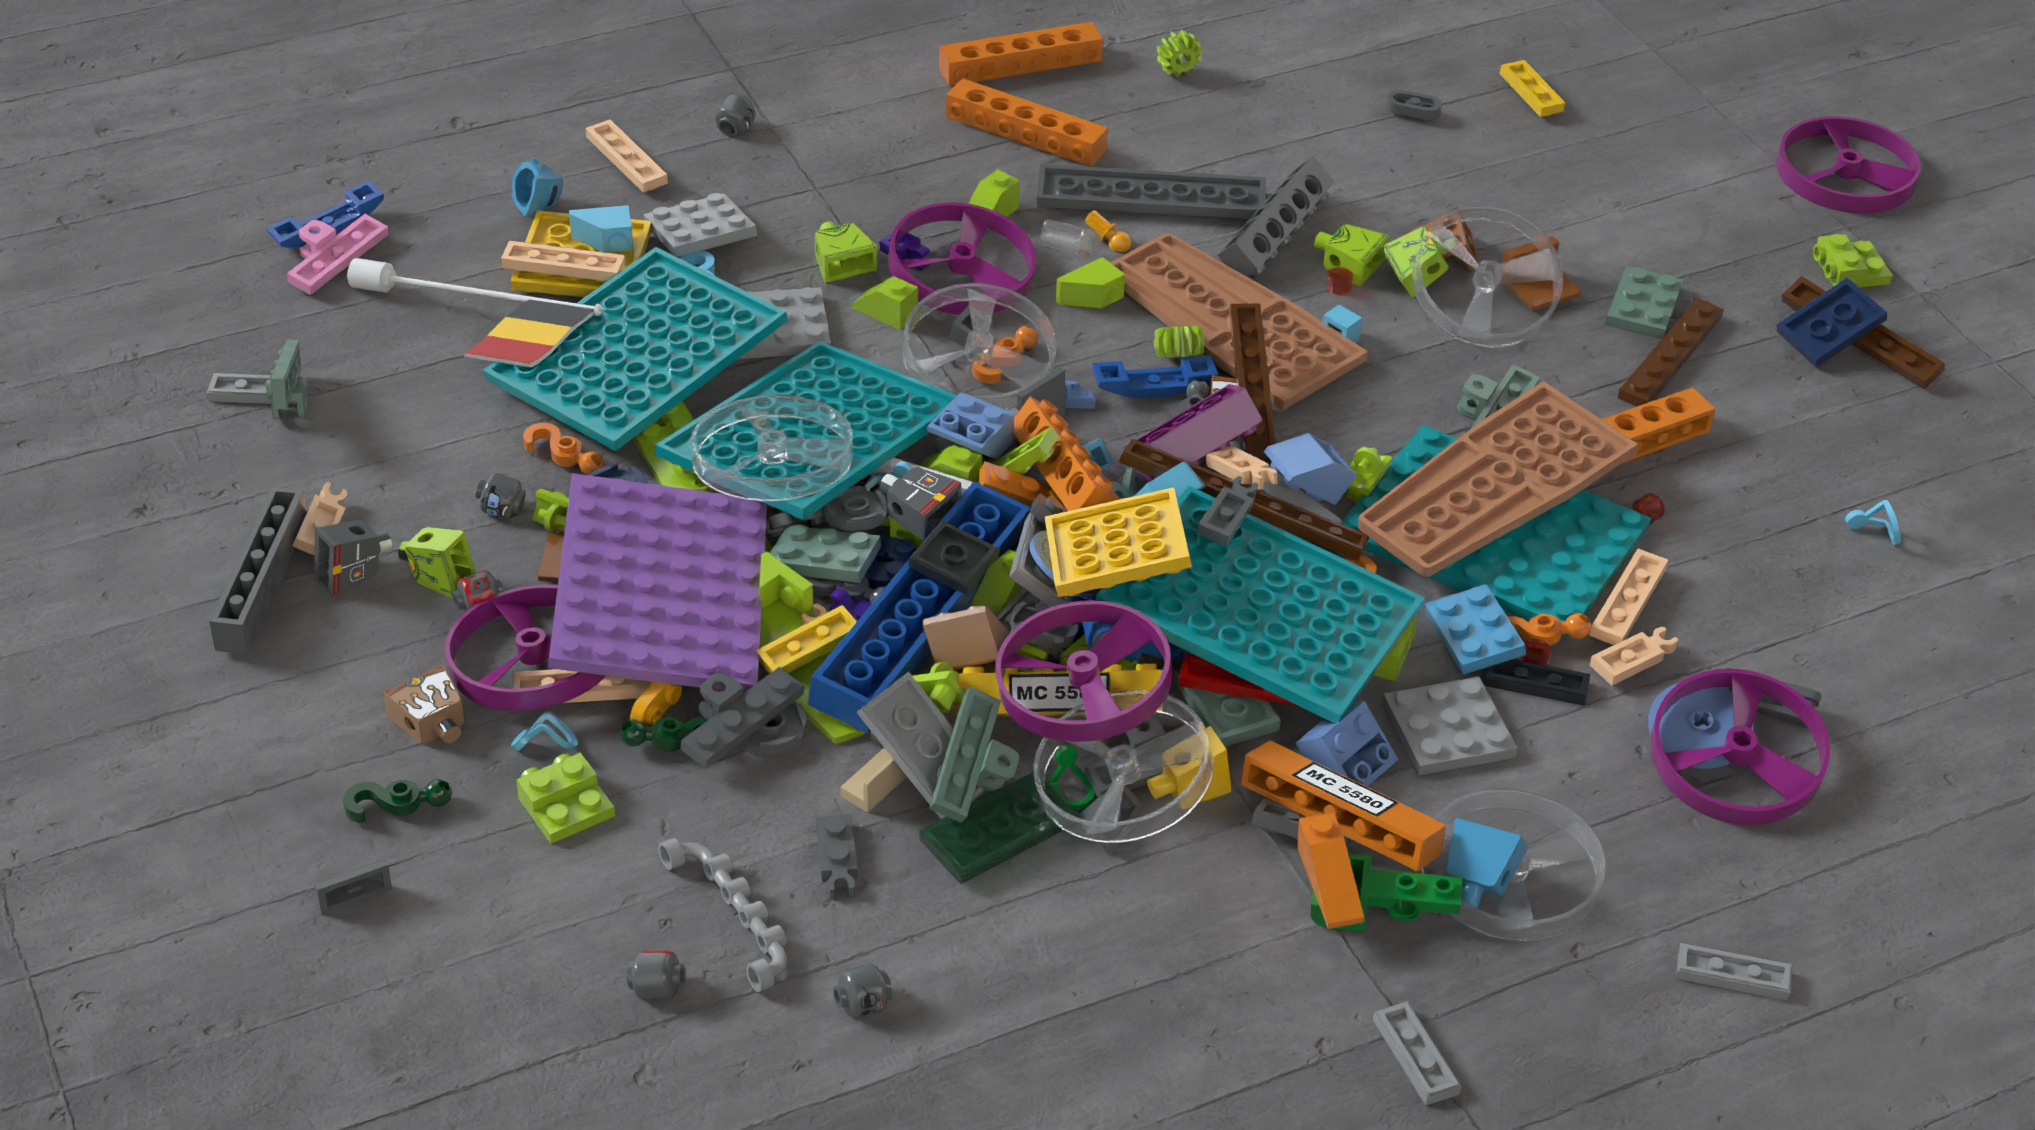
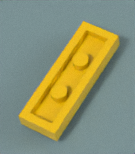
(1532, 88)
(807, 641)

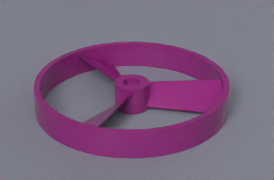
(1851, 164)
(963, 253)
(532, 649)
(1103, 716)
(1742, 748)

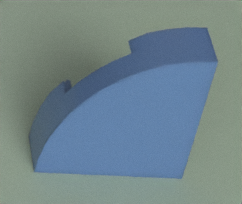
(1078, 397)

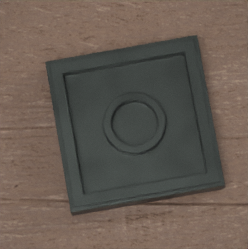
(953, 557)

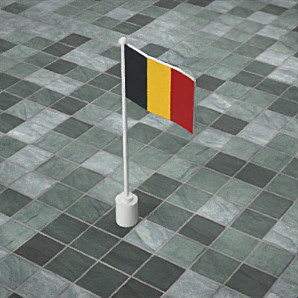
(519, 339)

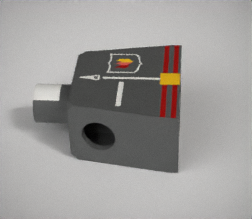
(920, 499)
(347, 554)

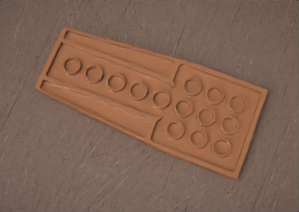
(1195, 289)
(1495, 479)

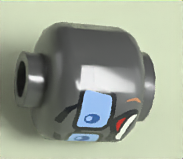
(500, 496)

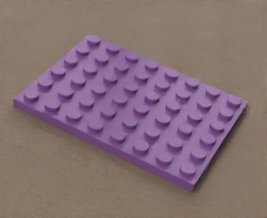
(659, 583)

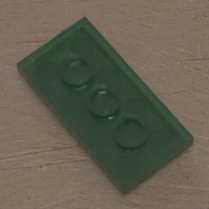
(994, 829)

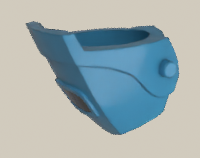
(535, 187)

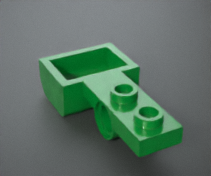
(1400, 892)

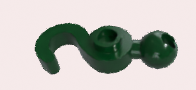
(664, 734)
(397, 798)

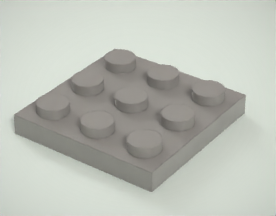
(700, 224)
(804, 326)
(1449, 725)

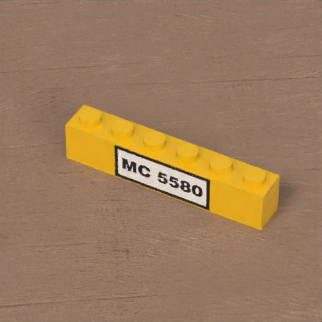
(1050, 691)

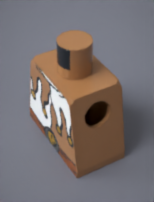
(426, 706)

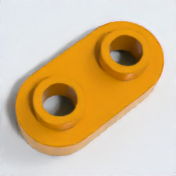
(654, 702)

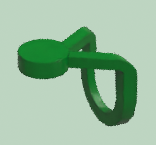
(1066, 757)

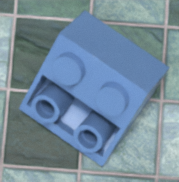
(975, 425)
(1312, 466)
(1351, 746)

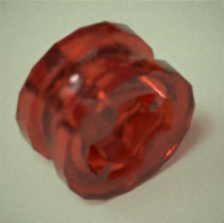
(1339, 281)
(1650, 506)
(1537, 652)

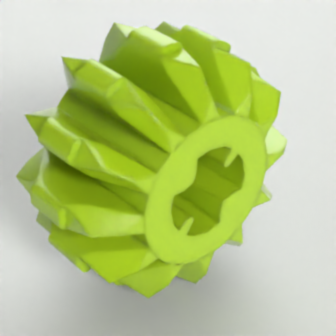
(1179, 53)
(1179, 341)

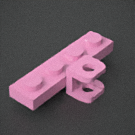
(332, 252)

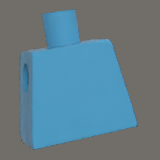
(1484, 859)

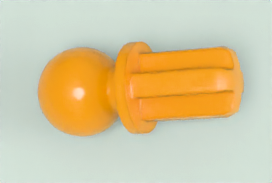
(1117, 240)

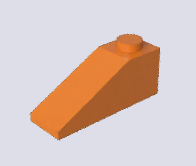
(1329, 869)

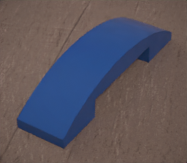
(359, 201)
(1156, 381)

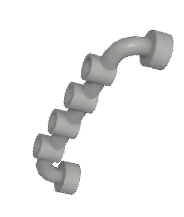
(734, 892)

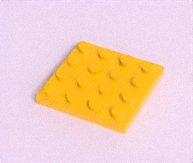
(555, 230)
(1117, 542)

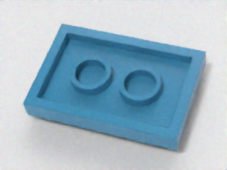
(1475, 629)

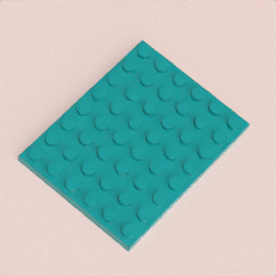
(653, 346)
(880, 404)
(1542, 567)
(1275, 611)

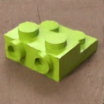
(1851, 260)
(564, 797)

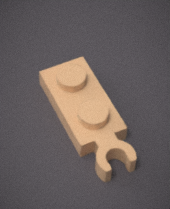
(1235, 462)
(323, 511)
(1632, 655)

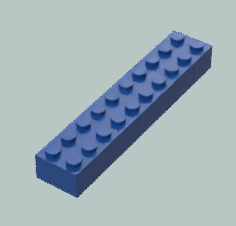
(891, 631)

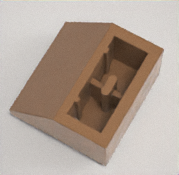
(966, 638)

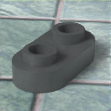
(1414, 105)

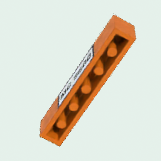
(1360, 811)

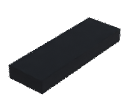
(1539, 681)

